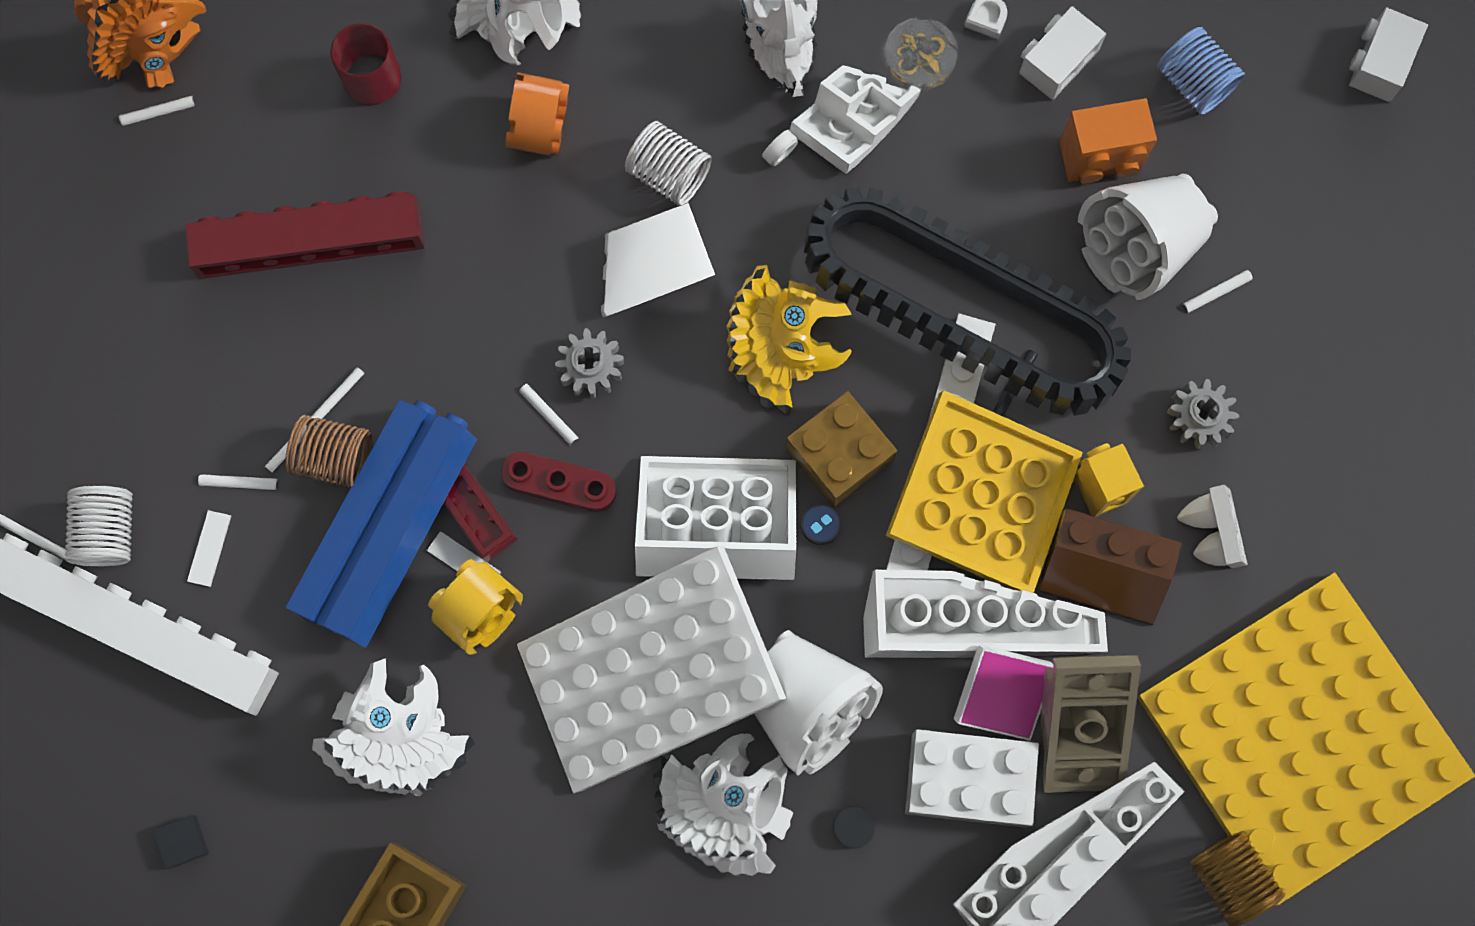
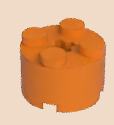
(536, 114)

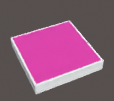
(1003, 692)

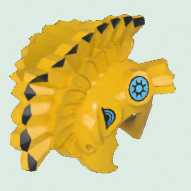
(773, 338)

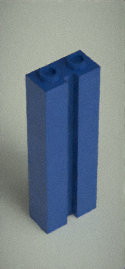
(383, 521)

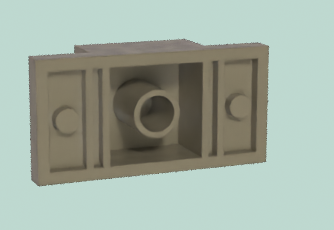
(1088, 721)

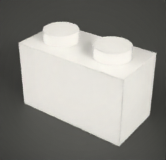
(1061, 53)
(1387, 54)

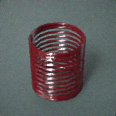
(359, 41)

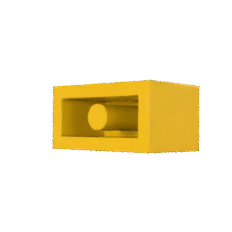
(1107, 479)

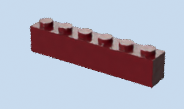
(304, 235)

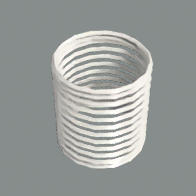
(687, 172)
(93, 511)

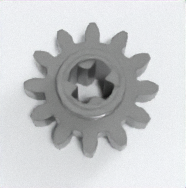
(577, 357)
(1217, 417)

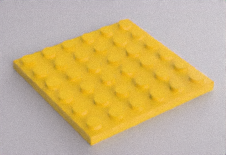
(1306, 735)

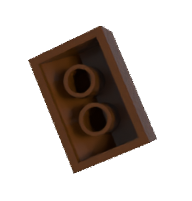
(1109, 566)

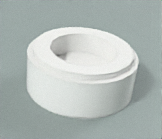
(780, 148)

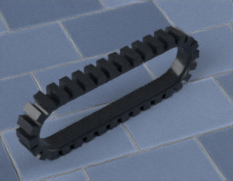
(952, 250)

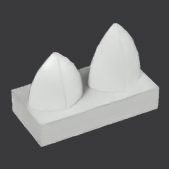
(1215, 511)

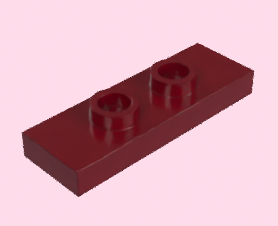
(478, 516)

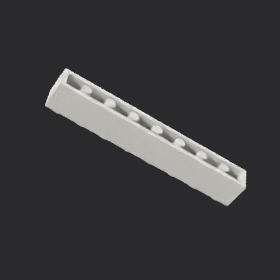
(134, 628)

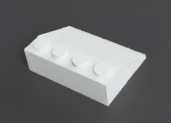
(715, 502)

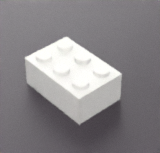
(972, 778)

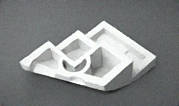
(851, 116)
(653, 259)

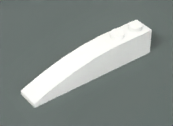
(951, 614)

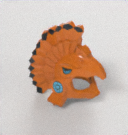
(138, 32)

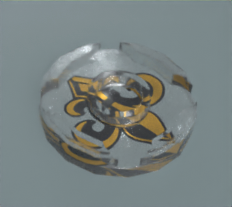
(920, 53)

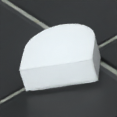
(987, 17)

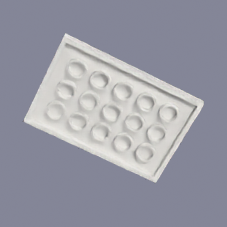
(650, 670)

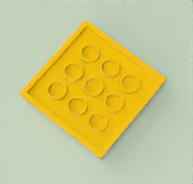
(984, 493)

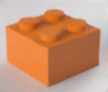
(1107, 141)

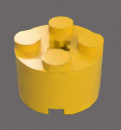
(475, 606)

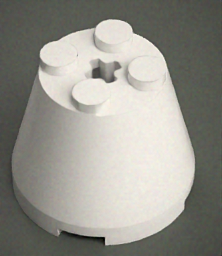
(1144, 232)
(820, 704)

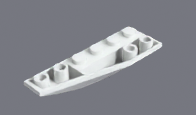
(1063, 860)

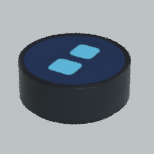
(820, 524)

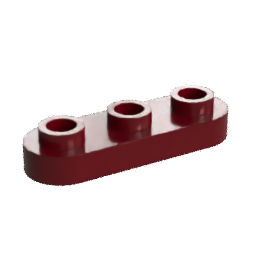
(572, 492)

